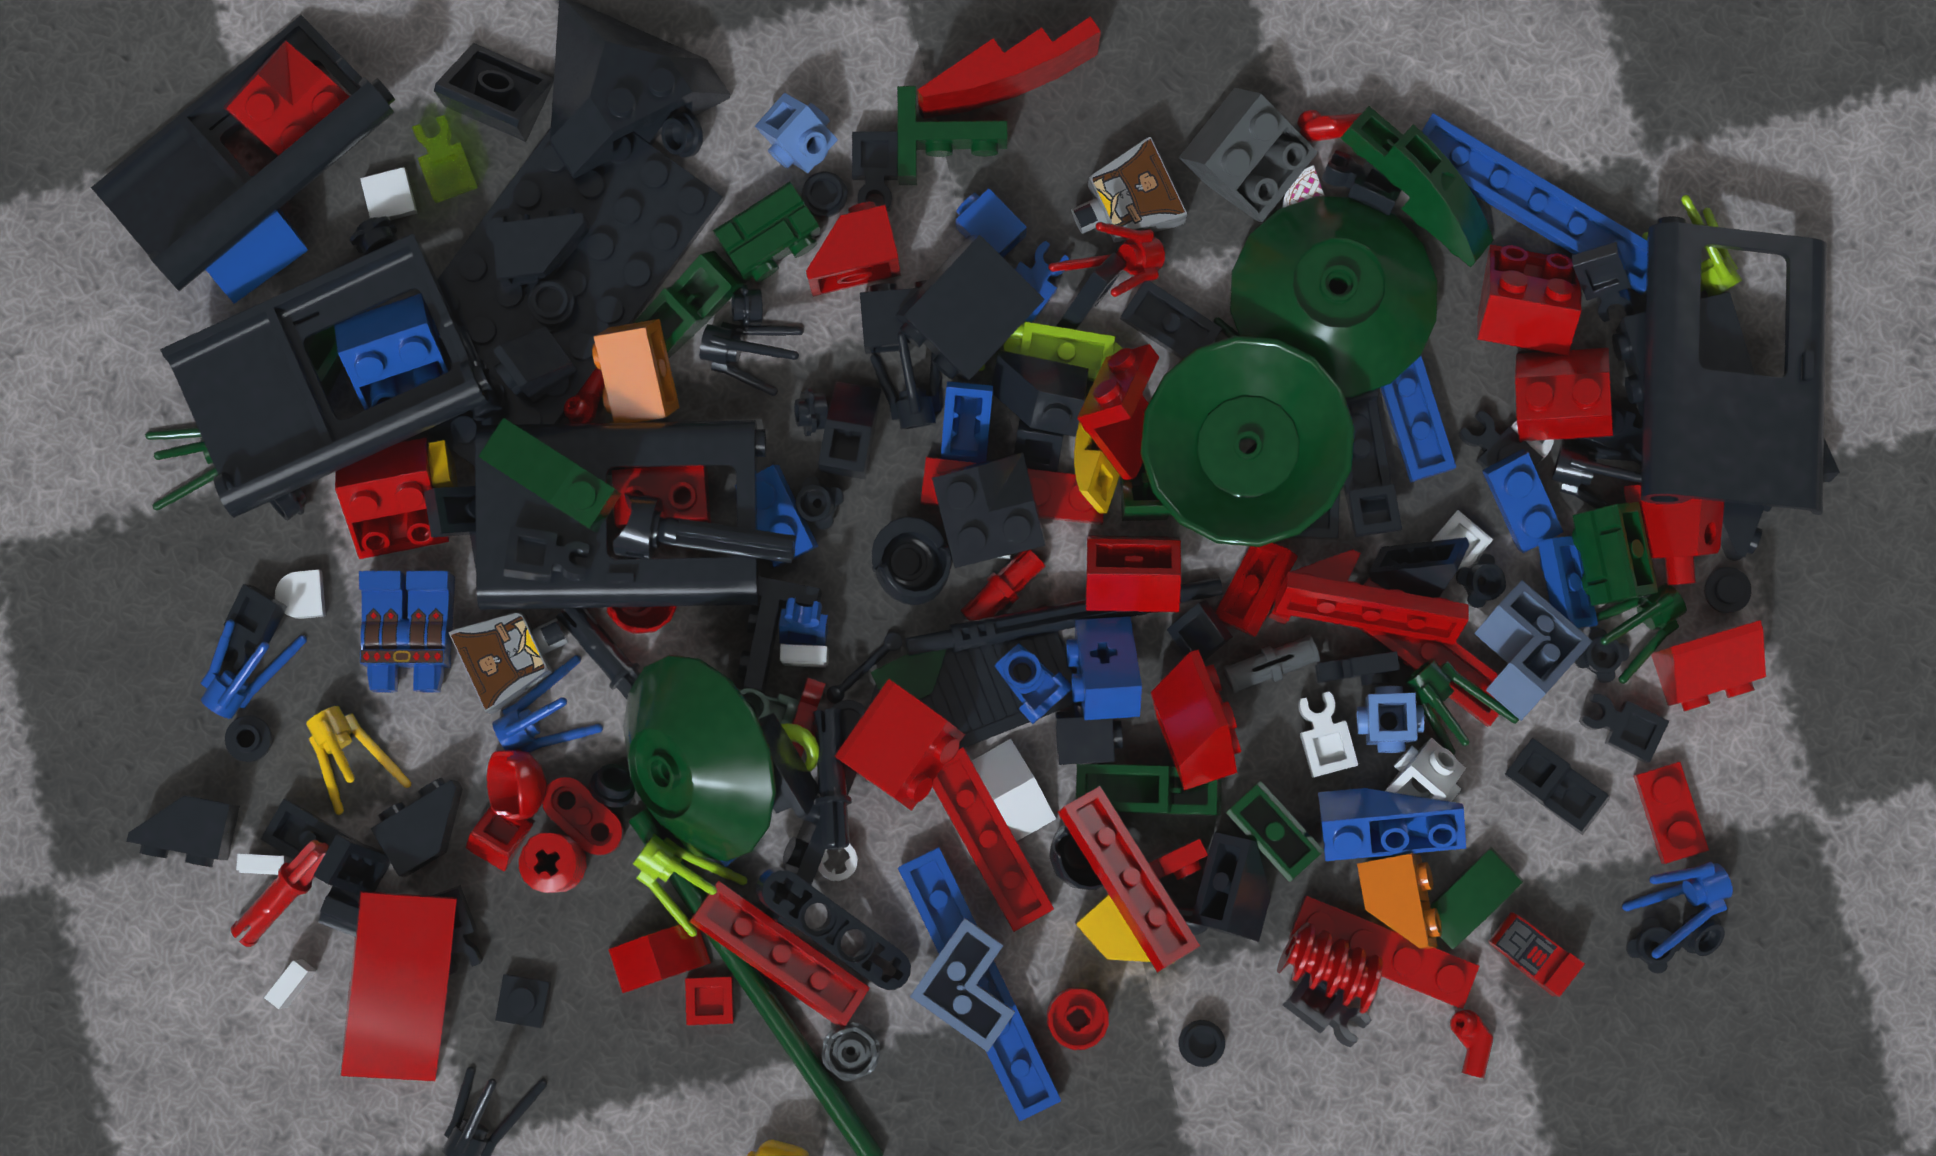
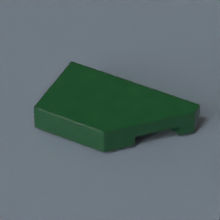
(913, 673)

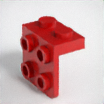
(1116, 407)

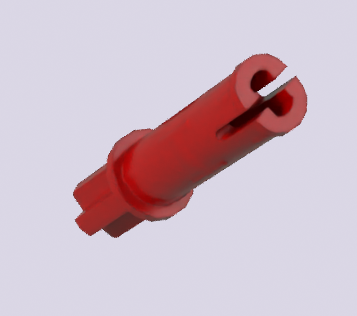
(292, 880)

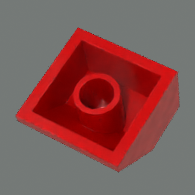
(855, 251)
(1563, 395)
(1712, 664)
(900, 745)

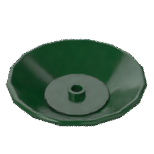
(1358, 335)
(1236, 394)
(699, 757)

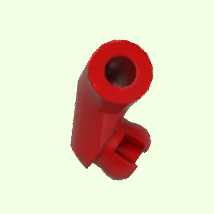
(1321, 128)

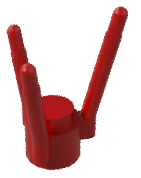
(1141, 252)

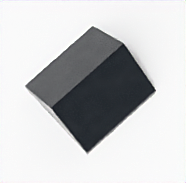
(495, 91)

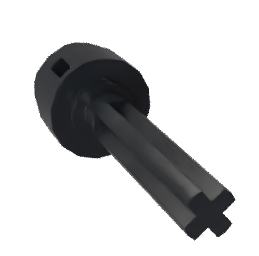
(650, 528)

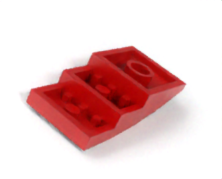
(996, 75)
(398, 986)

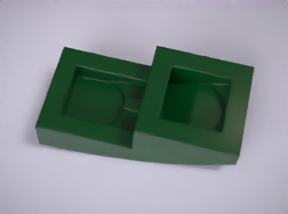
(1475, 896)

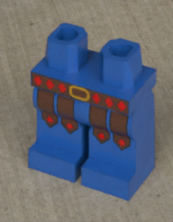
(406, 627)

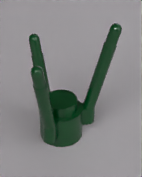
(180, 451)
(1654, 611)
(1432, 688)

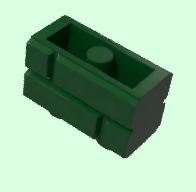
(768, 233)
(1614, 553)
(1275, 831)

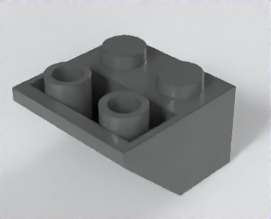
(1248, 153)

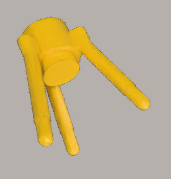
(330, 735)

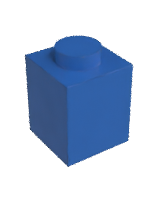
(991, 220)

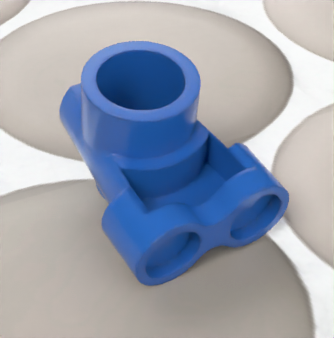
(1040, 690)

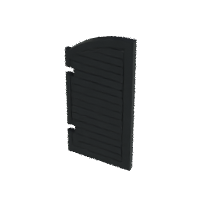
(978, 698)

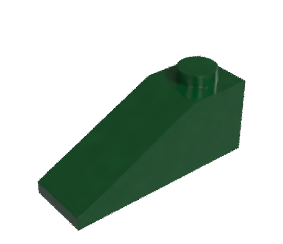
(550, 475)

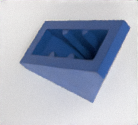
(966, 422)

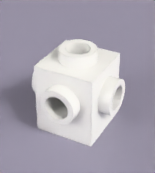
(1427, 773)

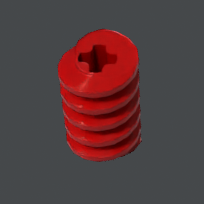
(535, 859)
(1333, 965)

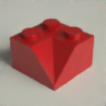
(285, 99)

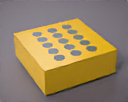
(441, 465)

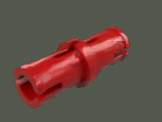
(1003, 586)

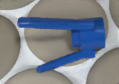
(230, 690)
(519, 727)
(1702, 885)

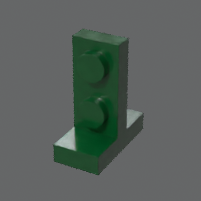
(940, 138)

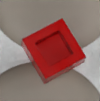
(709, 1000)

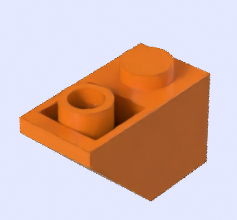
(1398, 896)

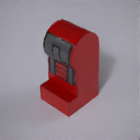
(1536, 955)

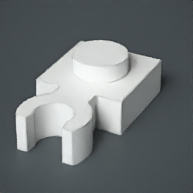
(1327, 744)

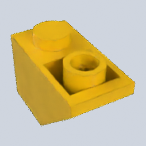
(1110, 932)

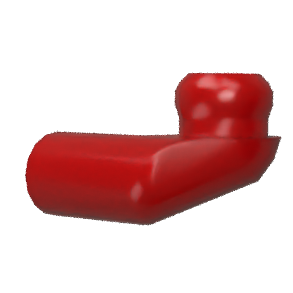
(584, 405)
(1475, 1038)

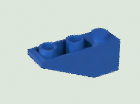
(1387, 824)

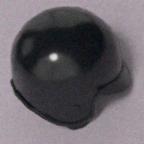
(911, 560)

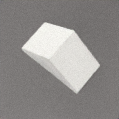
(1014, 789)

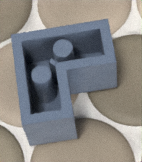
(1534, 643)
(952, 987)

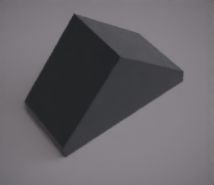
(1419, 567)

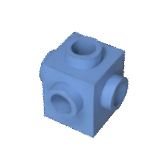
(796, 133)
(1403, 706)

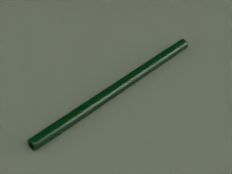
(774, 1014)

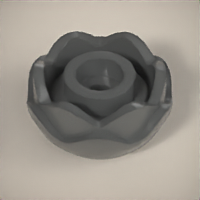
(846, 1065)

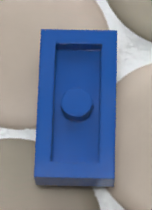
(1522, 500)
(779, 513)
(1563, 577)

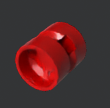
(1077, 1018)

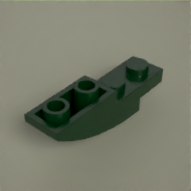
(1436, 190)

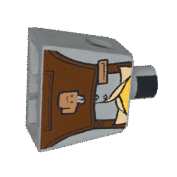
(1132, 194)
(506, 656)

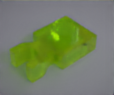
(445, 166)

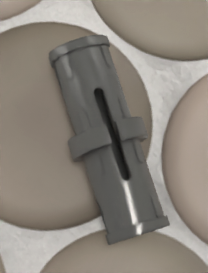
(1301, 652)

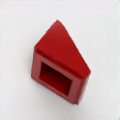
(497, 838)

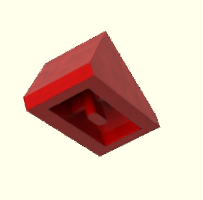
(658, 957)

